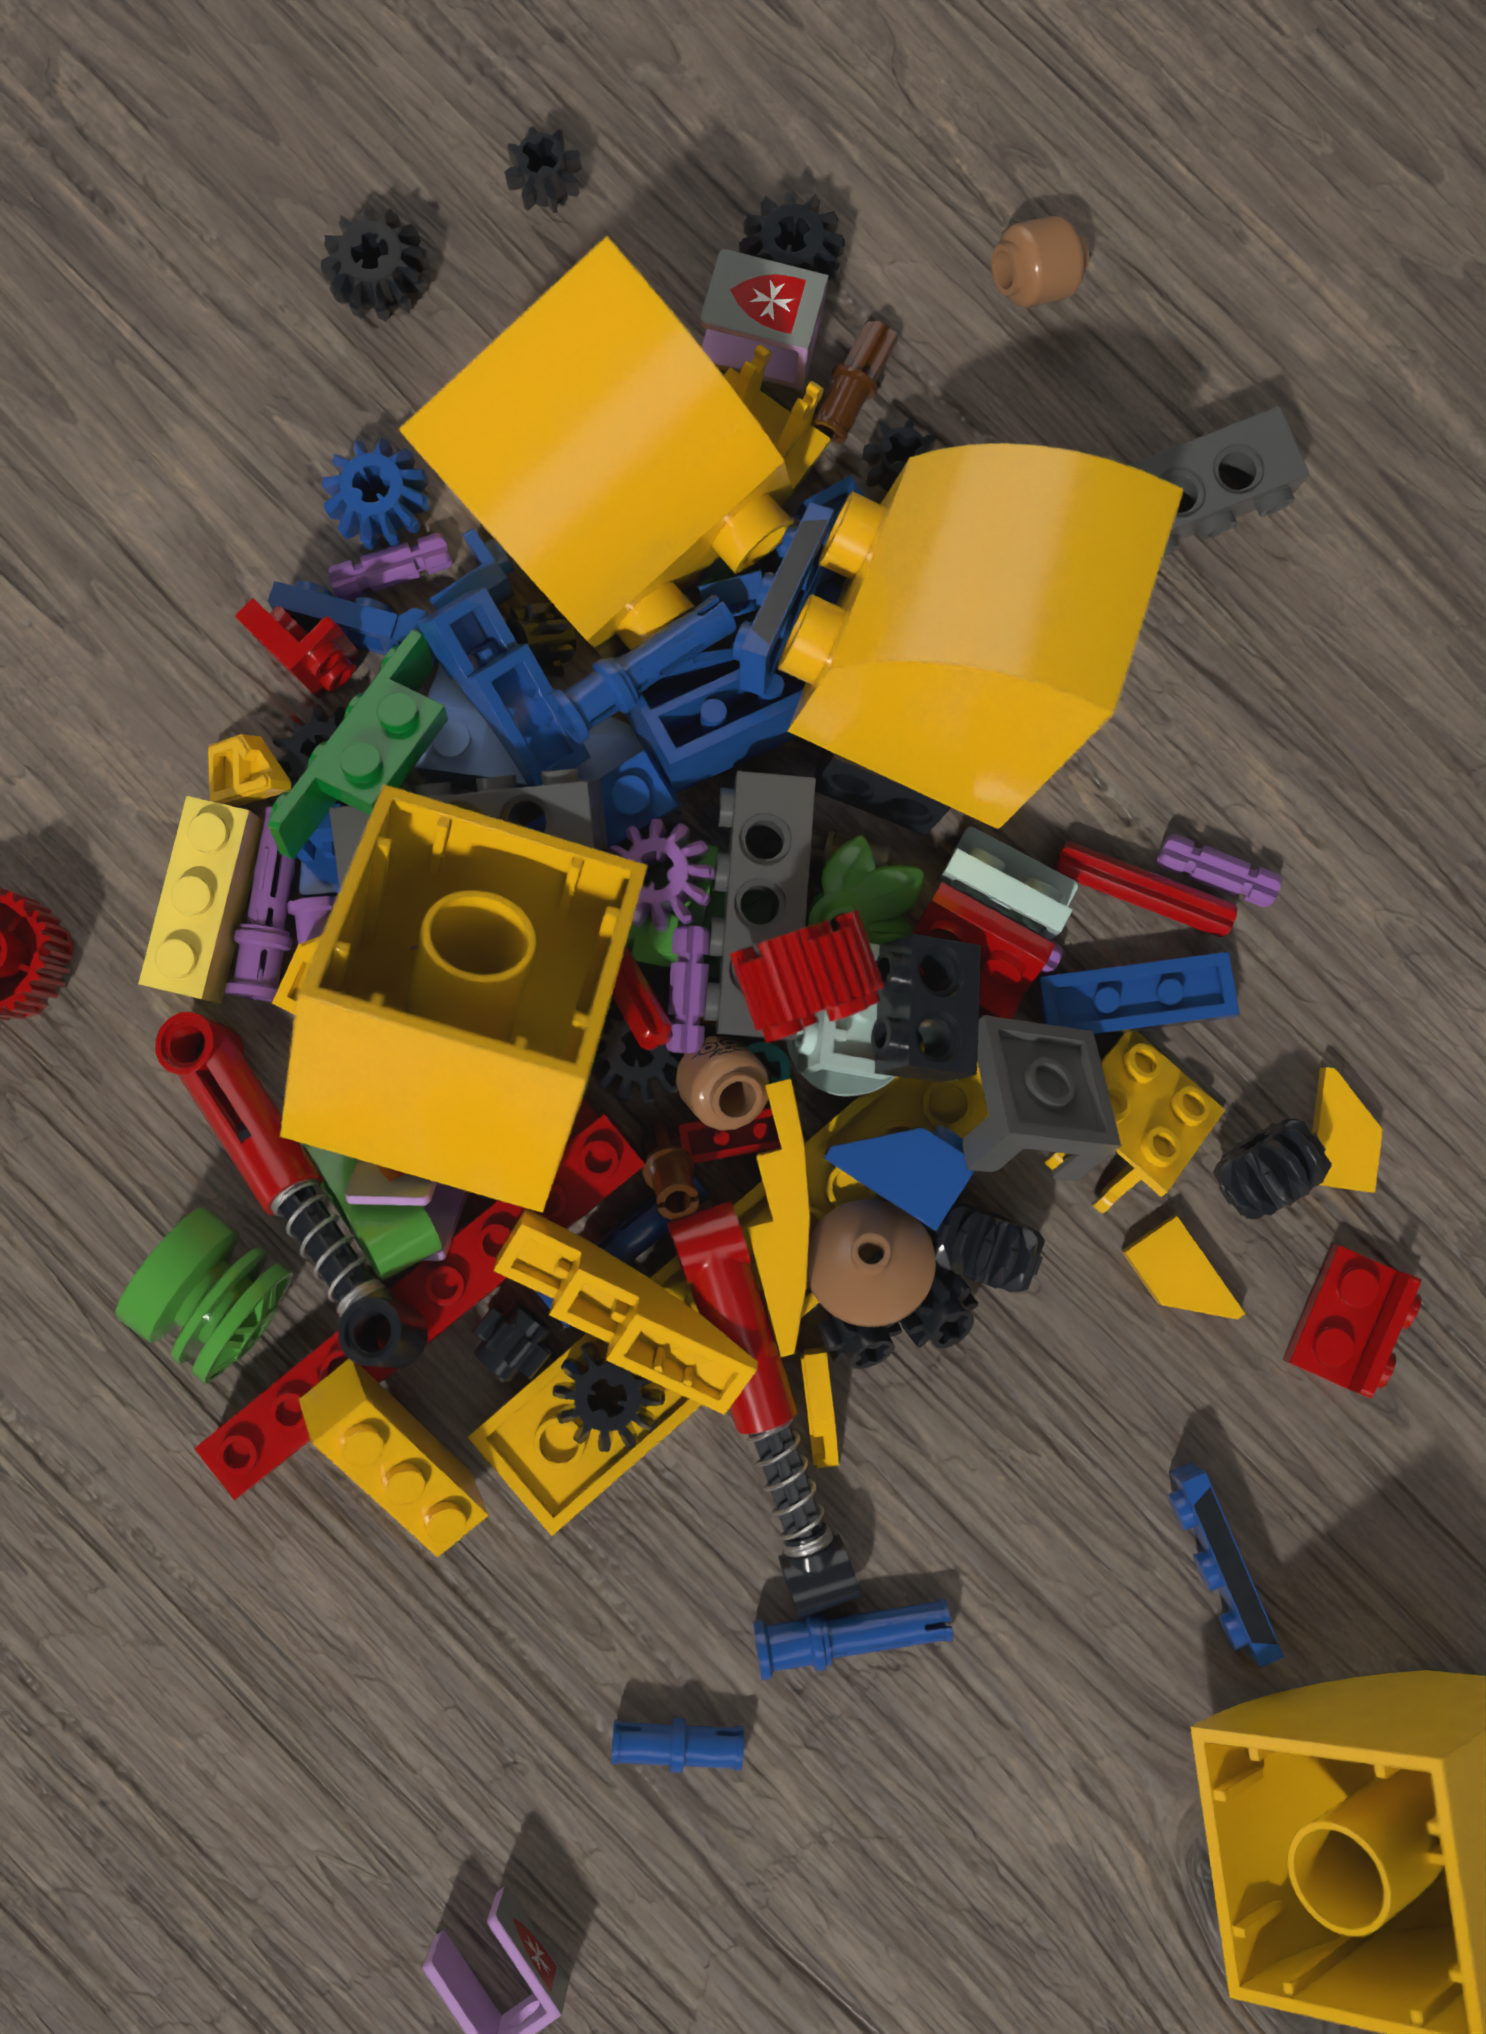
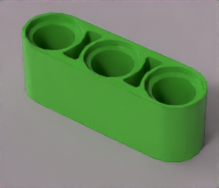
(386, 1234)

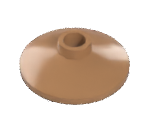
(870, 1292)

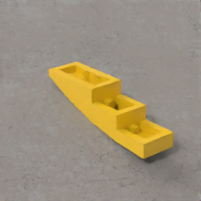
(783, 1239)
(639, 1319)

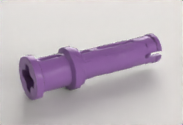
(255, 937)

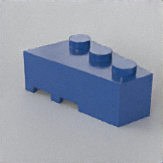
(705, 724)

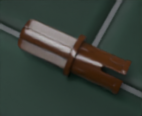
(855, 380)
(669, 1172)

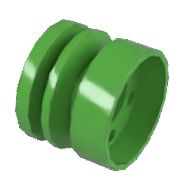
(196, 1288)

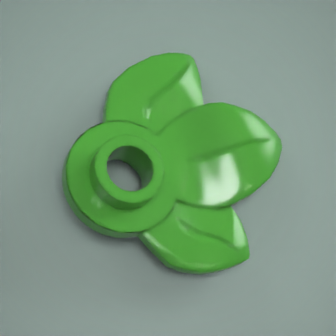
(878, 894)

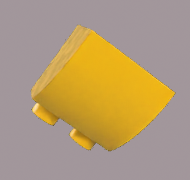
(607, 454)
(980, 619)
(482, 1037)
(1353, 1849)

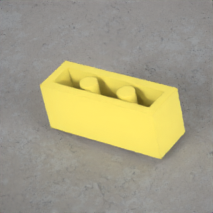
(202, 900)

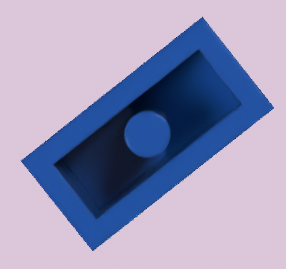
(909, 1169)

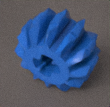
(361, 477)

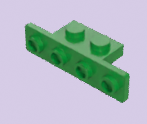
(373, 746)

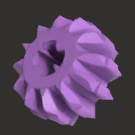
(681, 876)

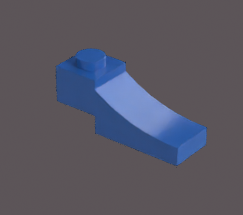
(501, 683)

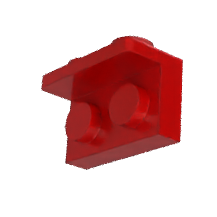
(316, 659)
(1009, 951)
(1354, 1321)

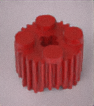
(30, 956)
(808, 974)

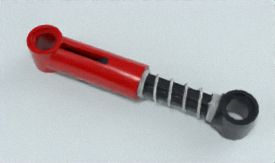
(287, 1185)
(726, 1294)

